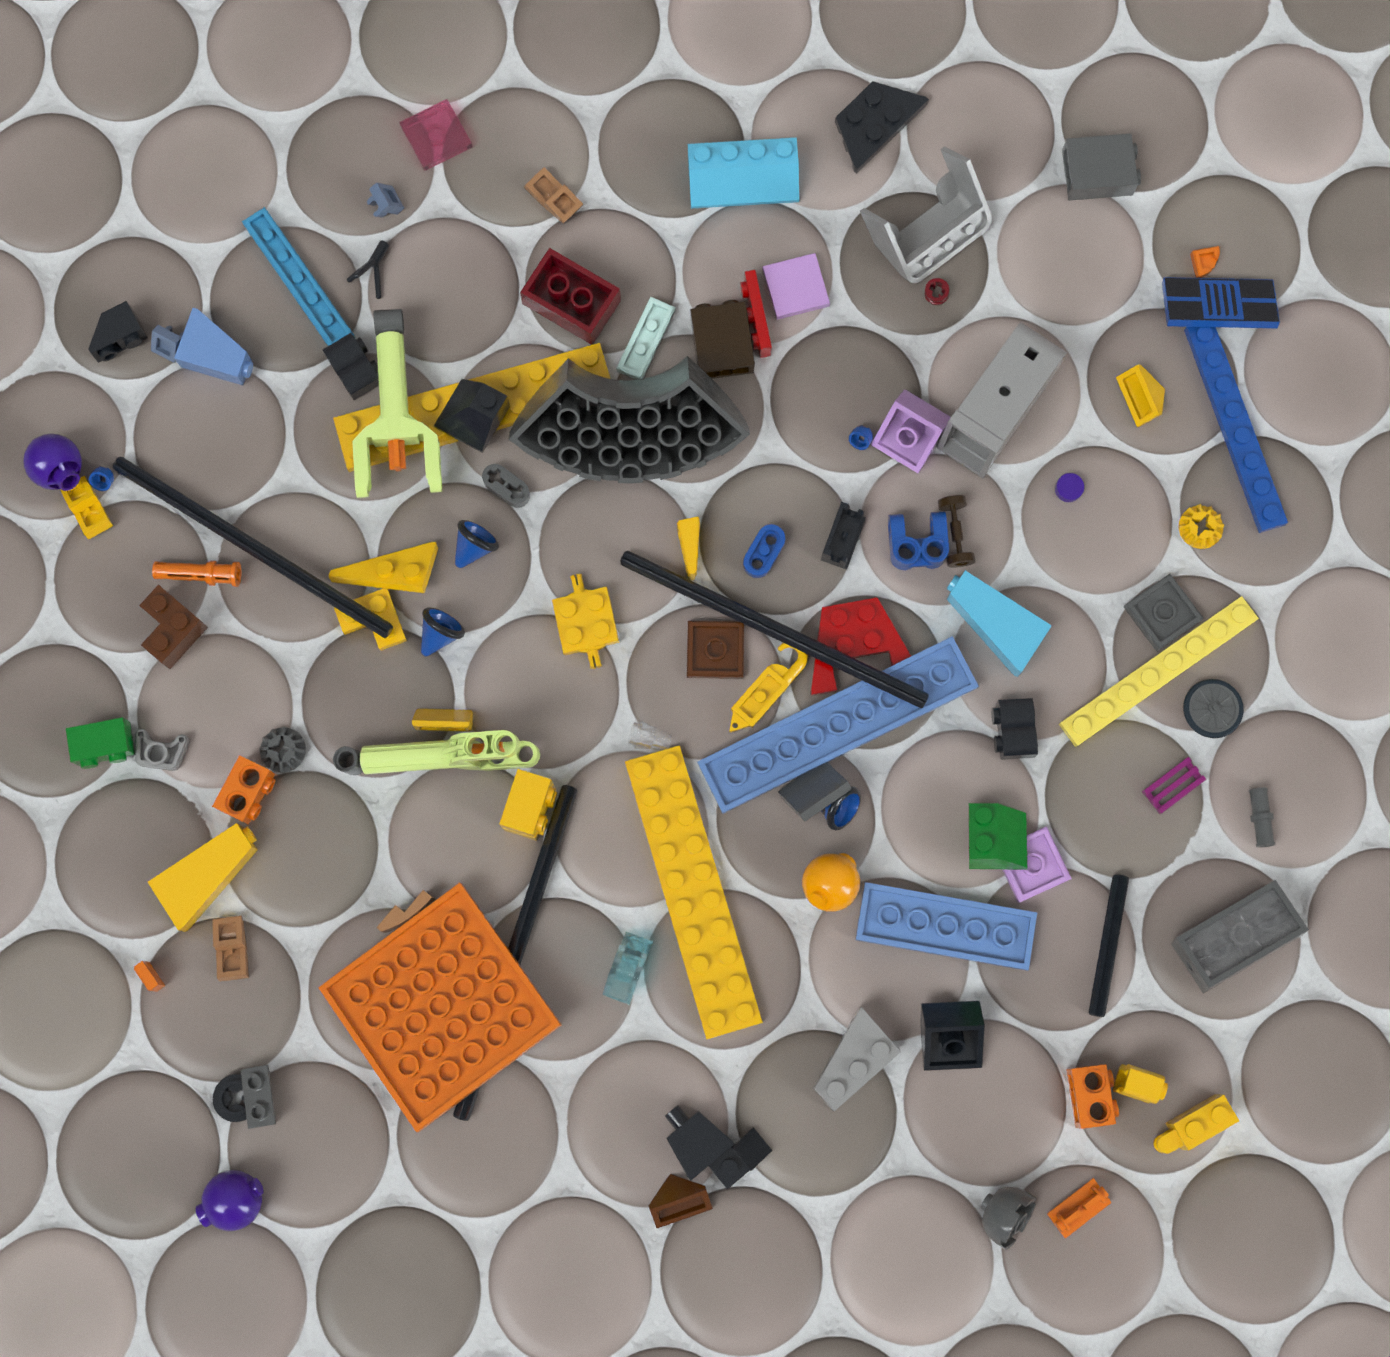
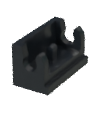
(843, 536)

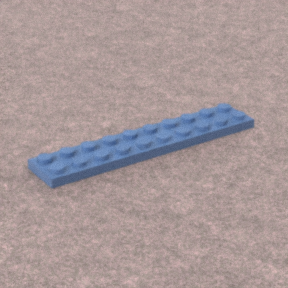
(833, 727)

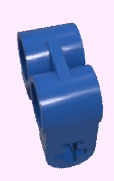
(918, 547)

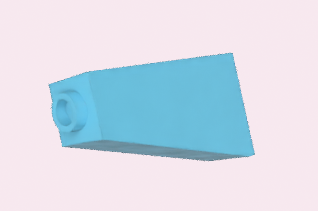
(999, 621)

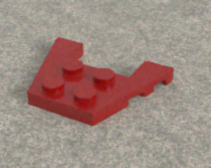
(856, 630)

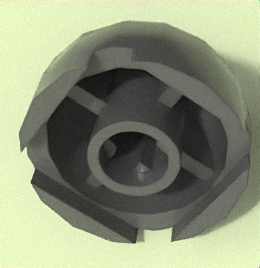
(1007, 1214)

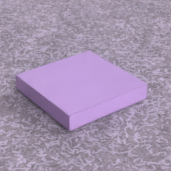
(796, 286)
(1044, 867)

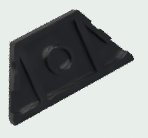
(875, 120)

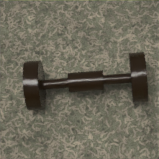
(961, 558)

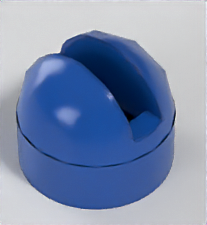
(854, 437)
(96, 477)

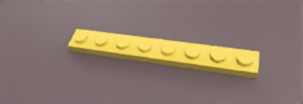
(1158, 671)

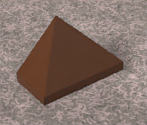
(678, 1200)

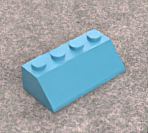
(743, 172)

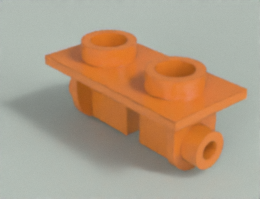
(1079, 1208)

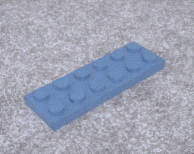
(946, 926)

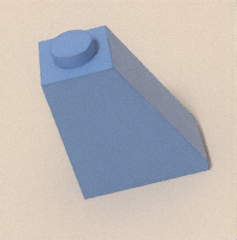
(211, 351)

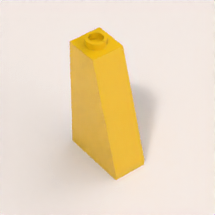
(202, 875)

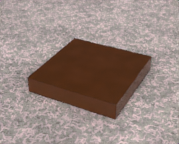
(715, 649)

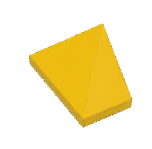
(1142, 394)

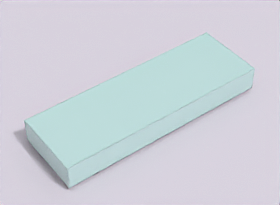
(646, 339)

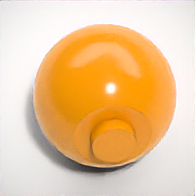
(831, 881)

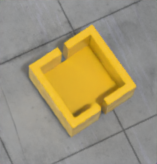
(528, 805)

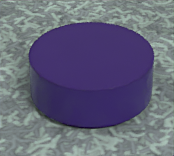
(1069, 487)

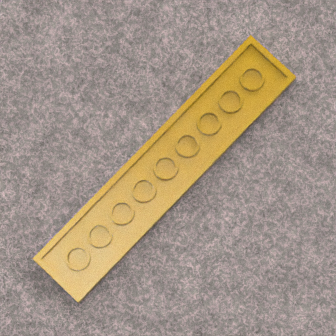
(516, 382)
(693, 892)

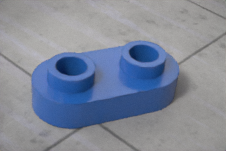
(764, 552)

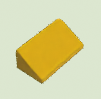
(443, 720)

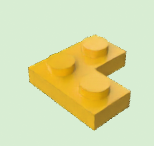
(382, 605)

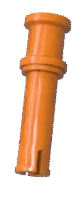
(209, 572)

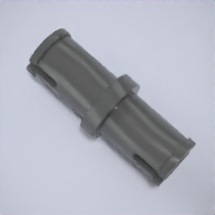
(1262, 817)

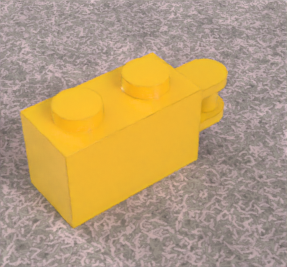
(1196, 1125)

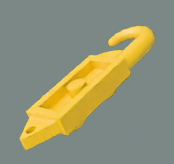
(765, 691)

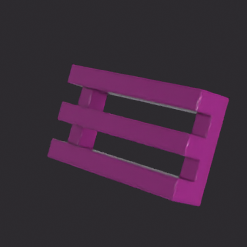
(1192, 771)

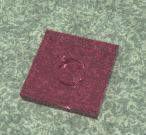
(435, 134)

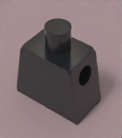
(695, 1141)

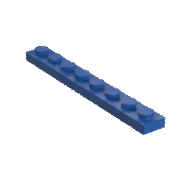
(1236, 428)

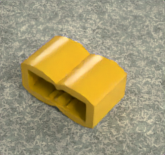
(1140, 1084)

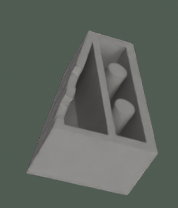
(855, 1060)

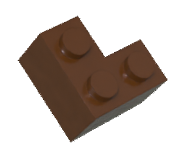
(176, 629)

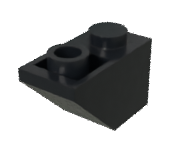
(115, 332)

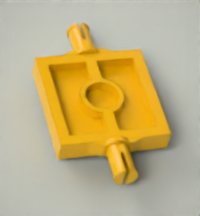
(585, 621)

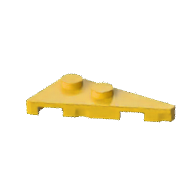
(397, 571)

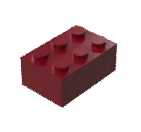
(570, 296)

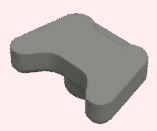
(160, 754)

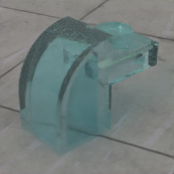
(627, 968)

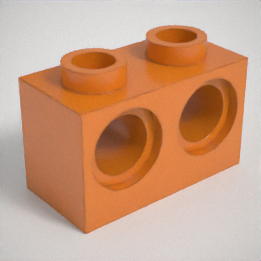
(237, 786)
(1083, 1097)

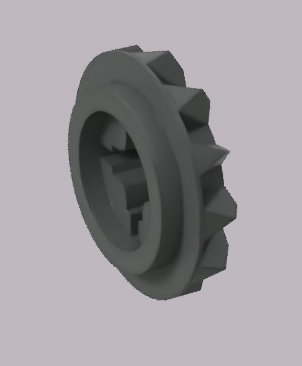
(291, 759)

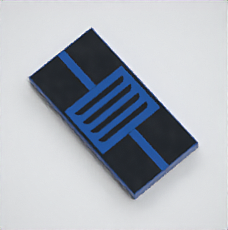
(1220, 302)

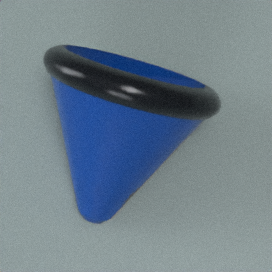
(473, 543)
(438, 630)
(842, 810)

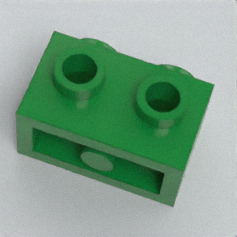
(100, 742)

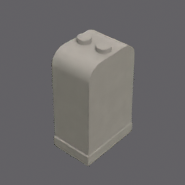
(1001, 399)

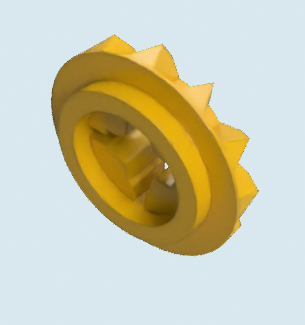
(1188, 528)

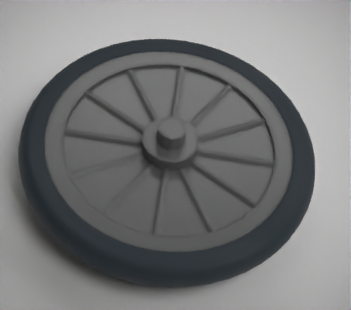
(1213, 708)

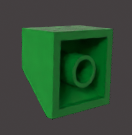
(997, 837)

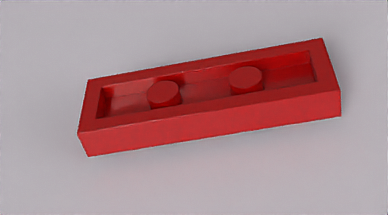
(755, 314)

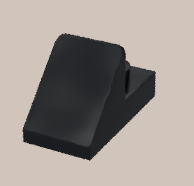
(740, 1158)

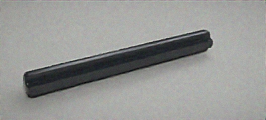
(1108, 945)

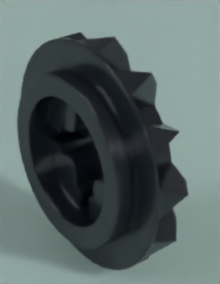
(222, 1099)

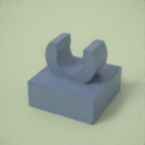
(386, 199)
(165, 342)

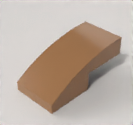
(553, 196)
(398, 917)
(230, 948)

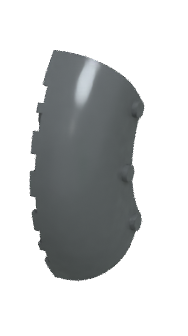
(631, 426)

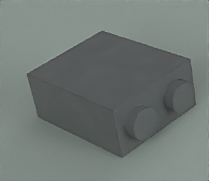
(1100, 166)

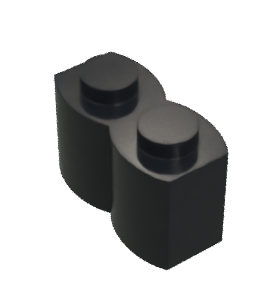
(352, 365)
(1015, 729)

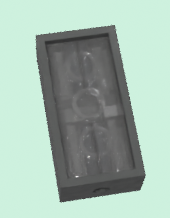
(1239, 936)

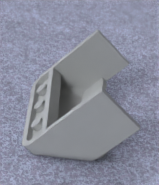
(941, 230)

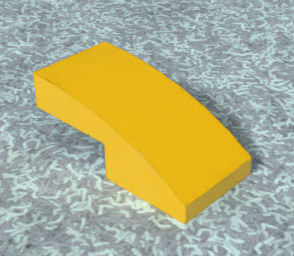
(87, 508)

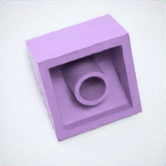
(911, 431)

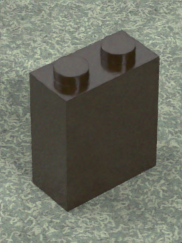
(722, 339)

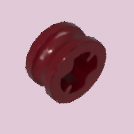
(945, 290)

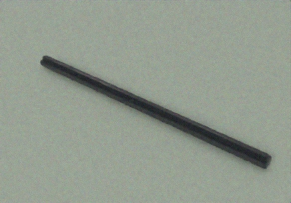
(253, 547)
(775, 629)
(532, 901)

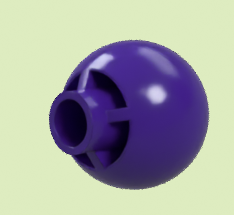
(53, 462)
(230, 1201)

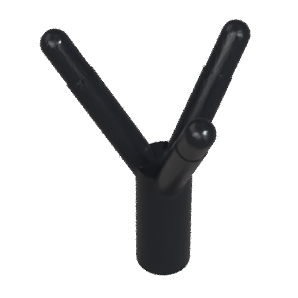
(374, 262)

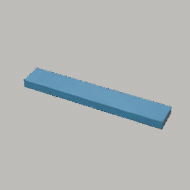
(296, 276)

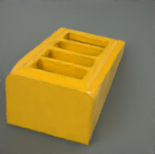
(689, 538)

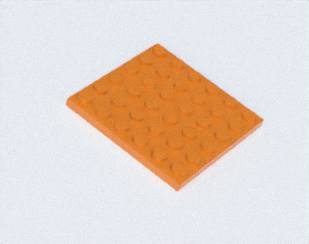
(439, 1007)

